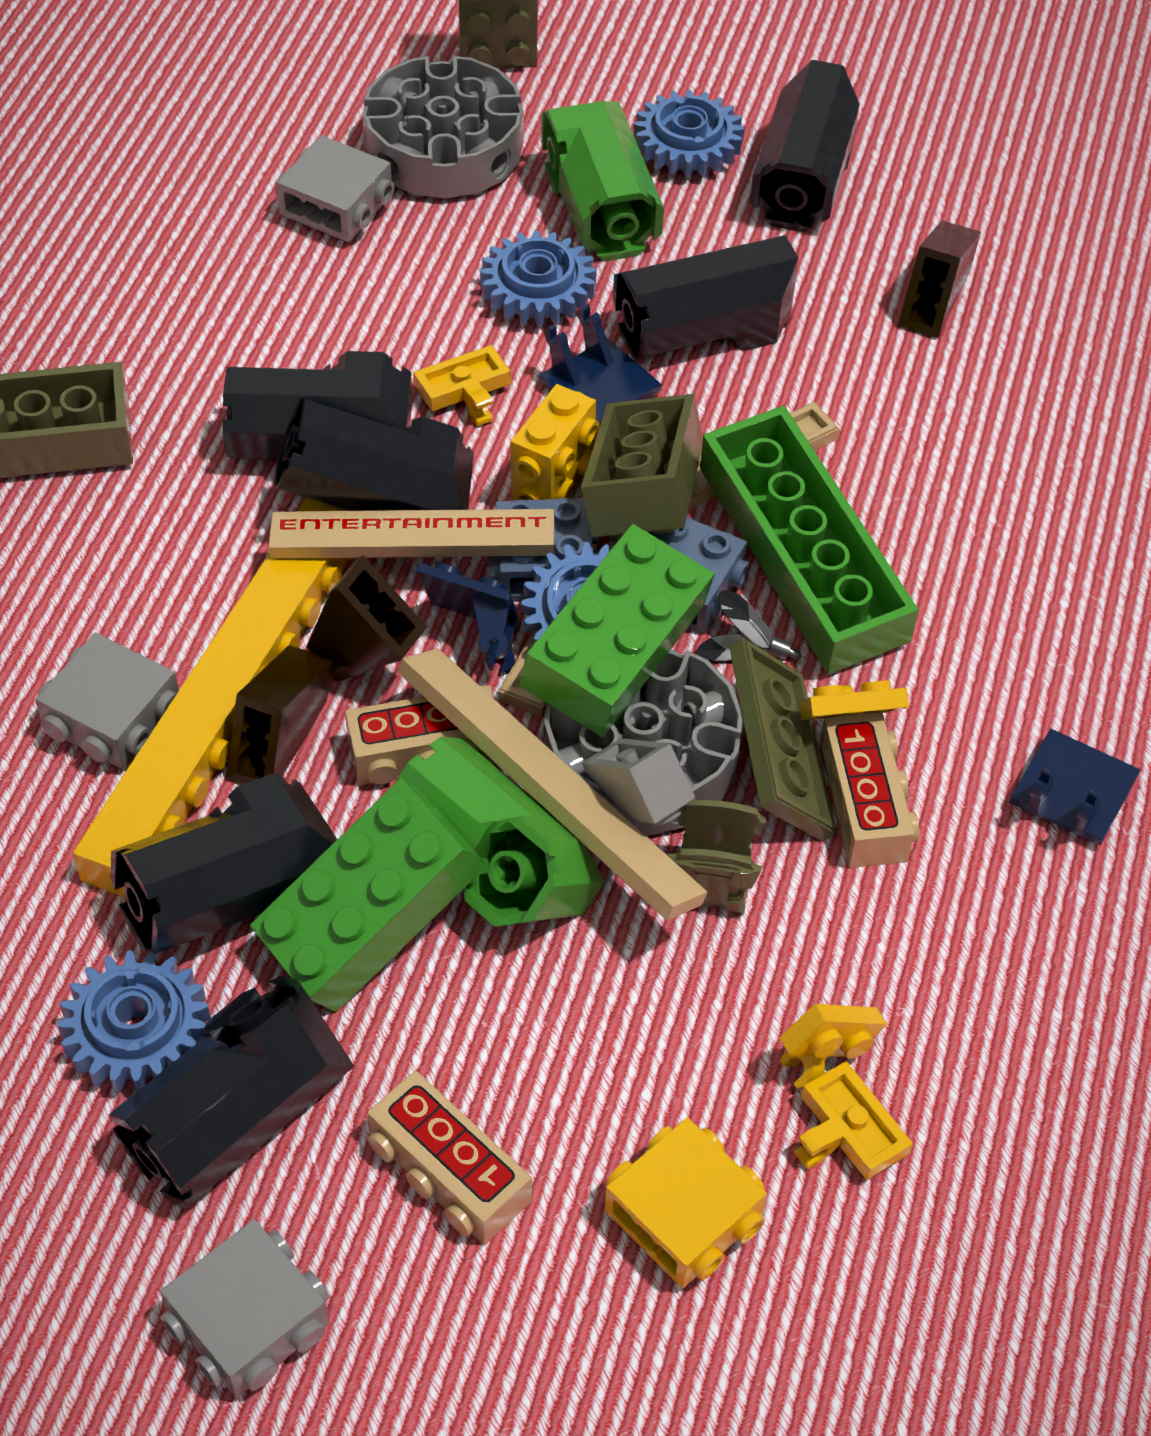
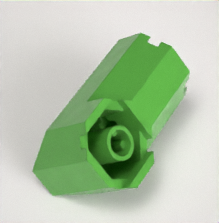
(601, 178)
(531, 858)

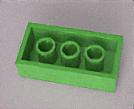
(616, 630)
(368, 895)

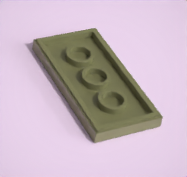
(780, 744)

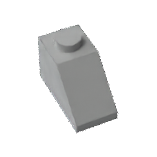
(641, 779)

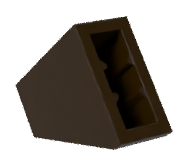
(938, 277)
(364, 623)
(277, 713)

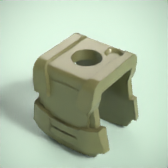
(719, 850)

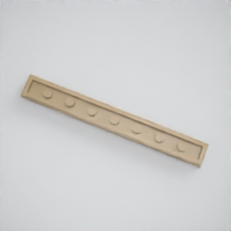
(553, 784)

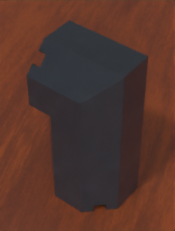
(806, 147)
(709, 297)
(265, 398)
(371, 464)
(220, 864)
(230, 1090)

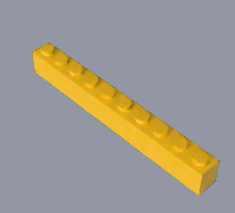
(196, 729)

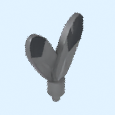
(750, 626)

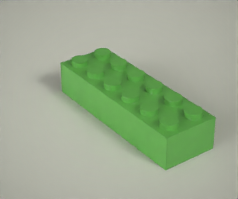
(808, 539)

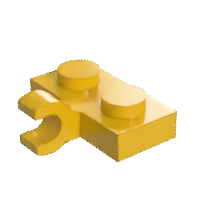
(464, 379)
(842, 700)
(829, 1033)
(850, 1120)

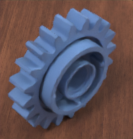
(688, 133)
(538, 278)
(556, 585)
(96, 1020)

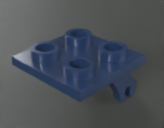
(600, 370)
(482, 599)
(1075, 786)

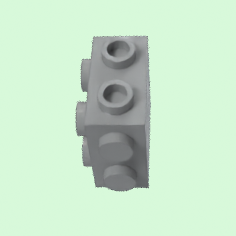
(334, 188)
(106, 700)
(246, 1309)

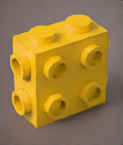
(554, 446)
(686, 1201)

